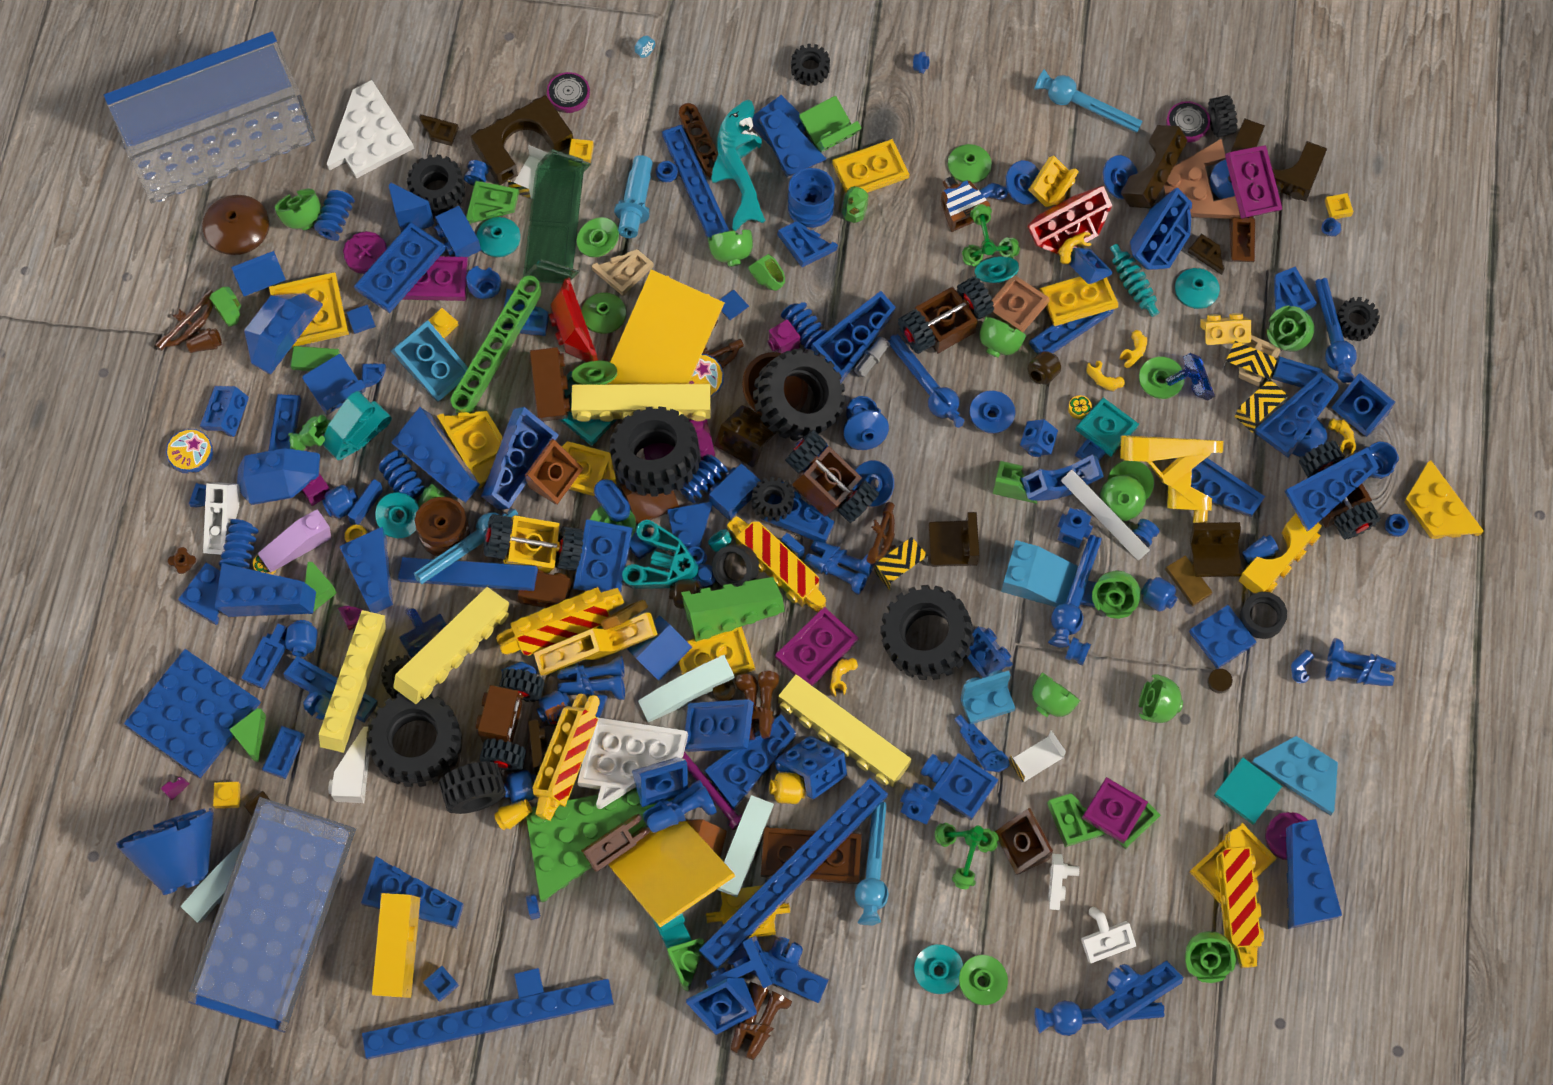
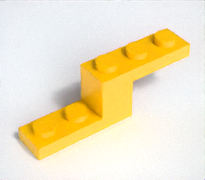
(595, 644)

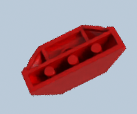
(1071, 217)
(571, 324)

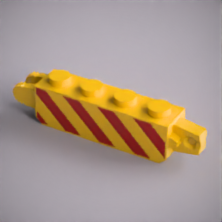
(780, 563)
(559, 622)
(565, 755)
(1239, 899)

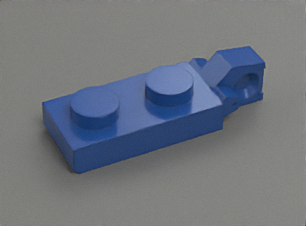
(266, 658)

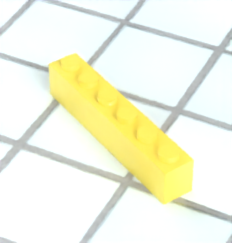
(618, 401)
(451, 645)
(352, 681)
(844, 731)

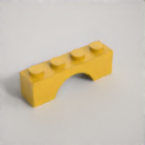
(1263, 573)

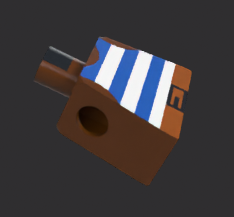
(959, 201)

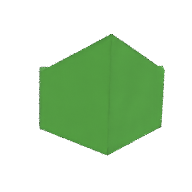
(1009, 482)
(685, 960)

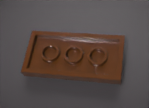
(839, 867)

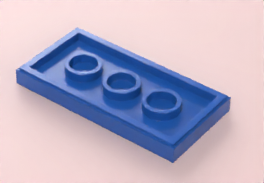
(400, 267)

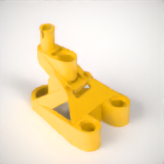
(1178, 474)

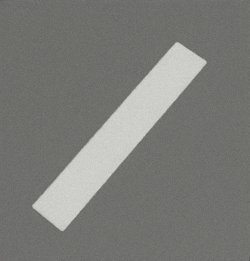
(1105, 515)

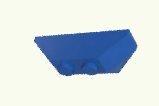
(1163, 232)
(278, 328)
(276, 474)

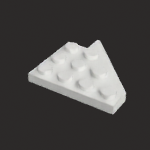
(368, 133)
(623, 747)

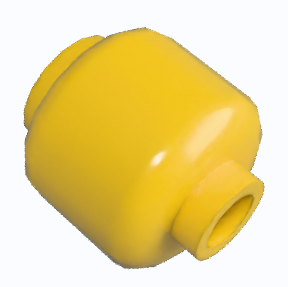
(787, 788)

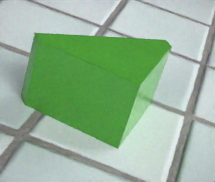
(320, 584)
(250, 733)

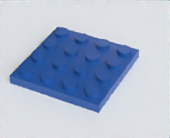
(191, 713)

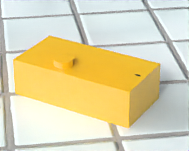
(396, 945)

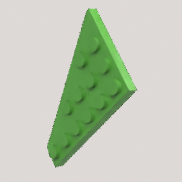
(559, 842)

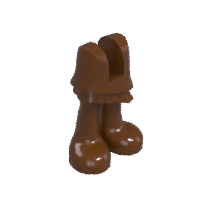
(763, 715)
(758, 1032)

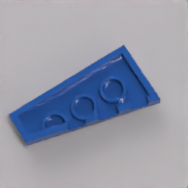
(434, 904)

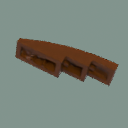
(1242, 239)

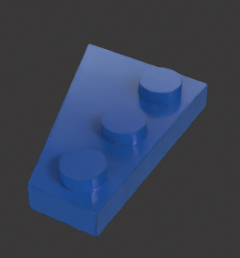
(789, 143)
(803, 519)

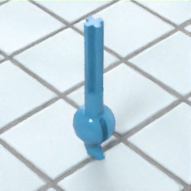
(1063, 90)
(458, 550)
(871, 892)

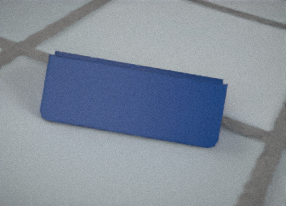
(1088, 265)

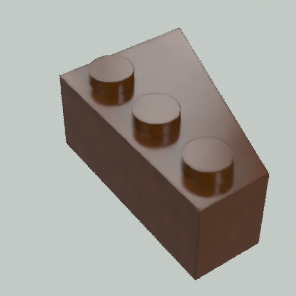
(550, 384)

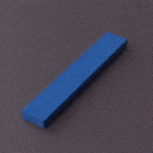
(694, 181)
(474, 574)

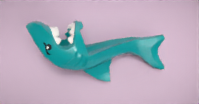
(732, 145)

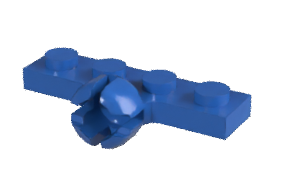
(320, 688)
(787, 969)
(1134, 992)

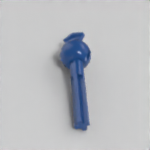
(1340, 354)
(942, 401)
(1067, 617)
(1068, 1017)

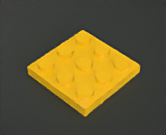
(330, 319)

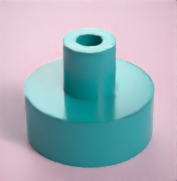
(720, 540)

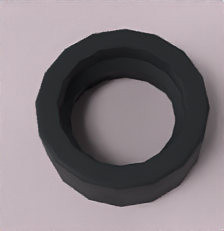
(747, 554)
(1271, 600)

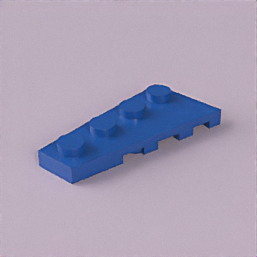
(1295, 417)
(1225, 488)
(1325, 490)
(742, 768)

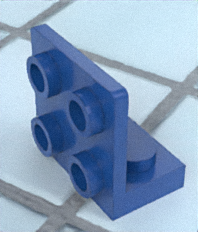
(333, 383)
(817, 763)

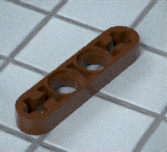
(700, 140)

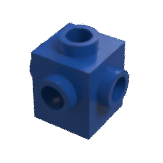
(1039, 438)
(1074, 527)
(919, 802)

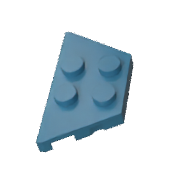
(1302, 771)

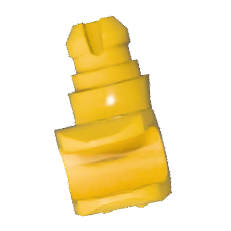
(1066, 249)
(1140, 344)
(1106, 382)
(1344, 429)
(841, 668)

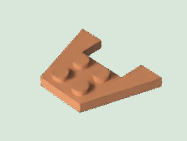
(1192, 180)

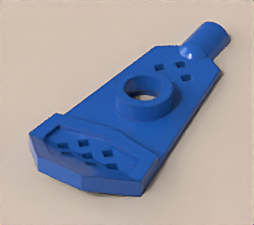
(987, 754)

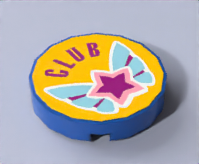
(708, 372)
(189, 451)

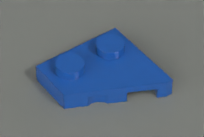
(804, 243)
(690, 523)

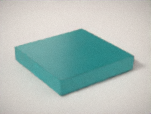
(1106, 425)
(1248, 791)

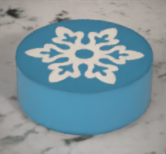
(644, 46)

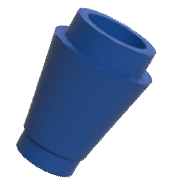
(1263, 548)

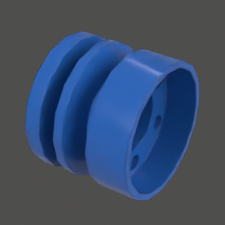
(811, 197)

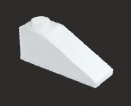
(220, 508)
(351, 774)

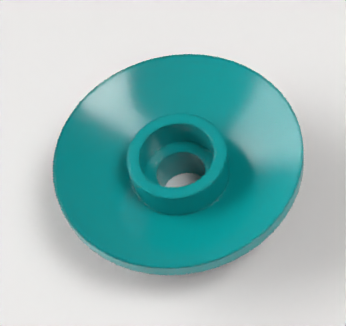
(501, 244)
(996, 269)
(1196, 296)
(387, 515)
(942, 957)

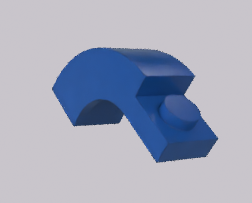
(1047, 484)

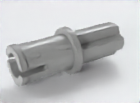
(872, 357)

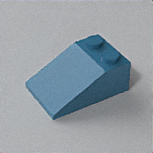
(430, 360)
(1038, 575)

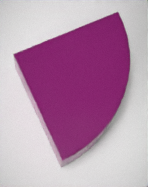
(350, 615)
(173, 789)

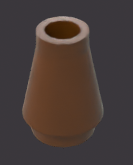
(206, 340)

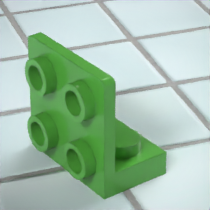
(828, 124)

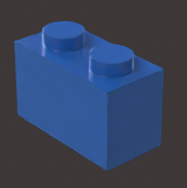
(457, 233)
(733, 491)

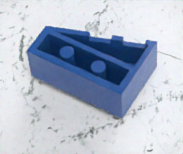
(370, 568)

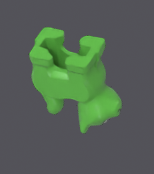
(310, 434)

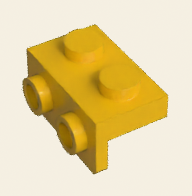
(1053, 182)
(1226, 329)

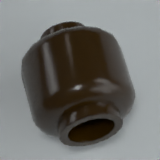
(1044, 367)
(682, 586)

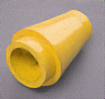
(512, 814)

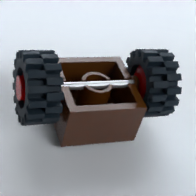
(946, 317)
(829, 479)
(1356, 511)
(501, 717)

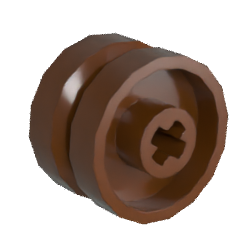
(441, 524)

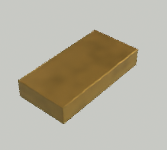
(1192, 587)
(624, 614)

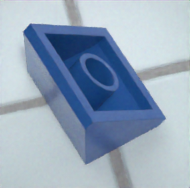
(410, 208)
(258, 273)
(1363, 405)
(662, 651)
(661, 780)
(723, 1004)

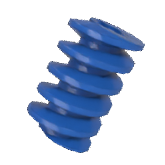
(332, 214)
(803, 323)
(708, 469)
(400, 475)
(238, 543)

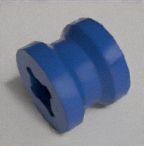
(476, 172)
(1146, 531)
(1078, 651)
(934, 768)

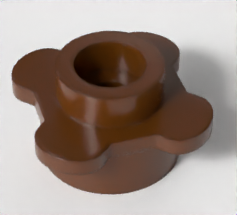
(186, 565)

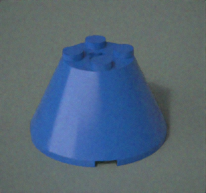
(173, 852)

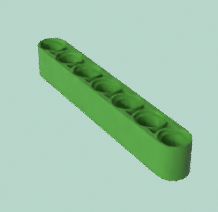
(497, 334)

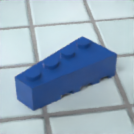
(854, 334)
(430, 449)
(519, 449)
(261, 594)
(1309, 878)

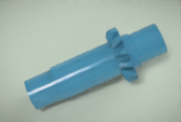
(632, 208)

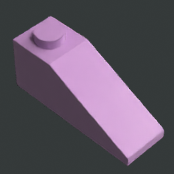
(295, 541)

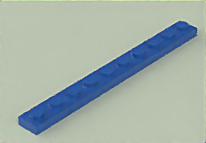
(793, 873)
(487, 1019)

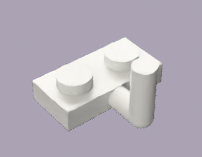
(1058, 872)
(1108, 940)

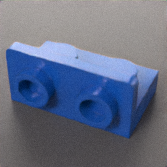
(224, 410)
(987, 654)

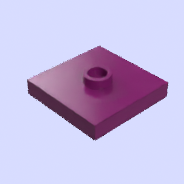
(1114, 810)

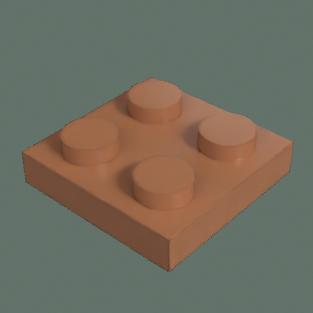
(1018, 304)

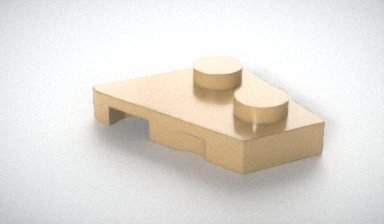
(624, 270)

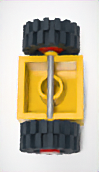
(533, 543)

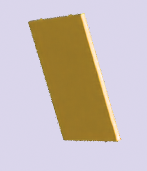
(665, 333)
(670, 871)

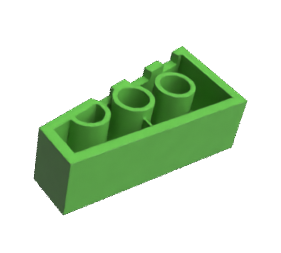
(731, 607)

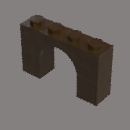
(537, 117)
(1293, 181)

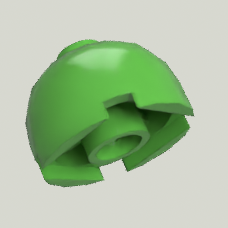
(300, 210)
(731, 247)
(1290, 328)
(1000, 337)
(1124, 496)
(1116, 594)
(1053, 697)
(1160, 700)
(1210, 957)

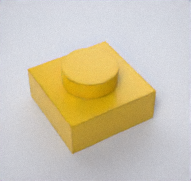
(582, 149)
(1339, 206)
(443, 322)
(226, 795)

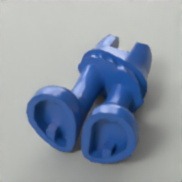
(832, 557)
(1371, 666)
(586, 686)
(672, 812)

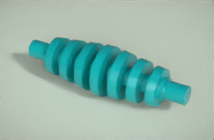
(1134, 280)

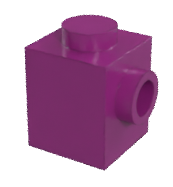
(783, 338)
(315, 490)

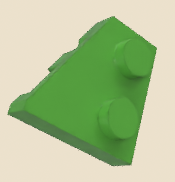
(491, 201)
(1067, 816)

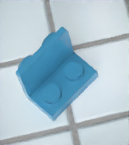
(987, 697)

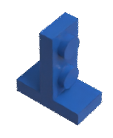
(743, 966)

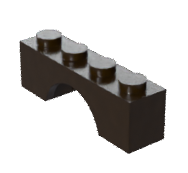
(1144, 187)

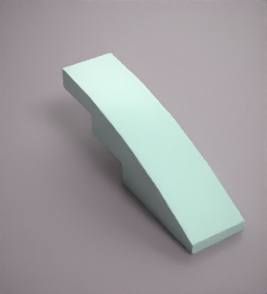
(685, 688)
(746, 842)
(211, 889)

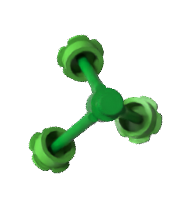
(973, 254)
(983, 838)

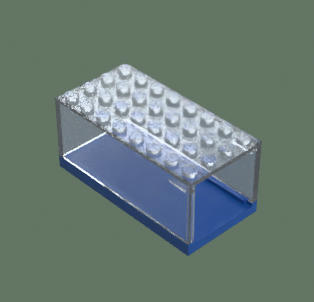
(210, 117)
(271, 915)

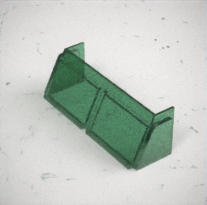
(554, 218)

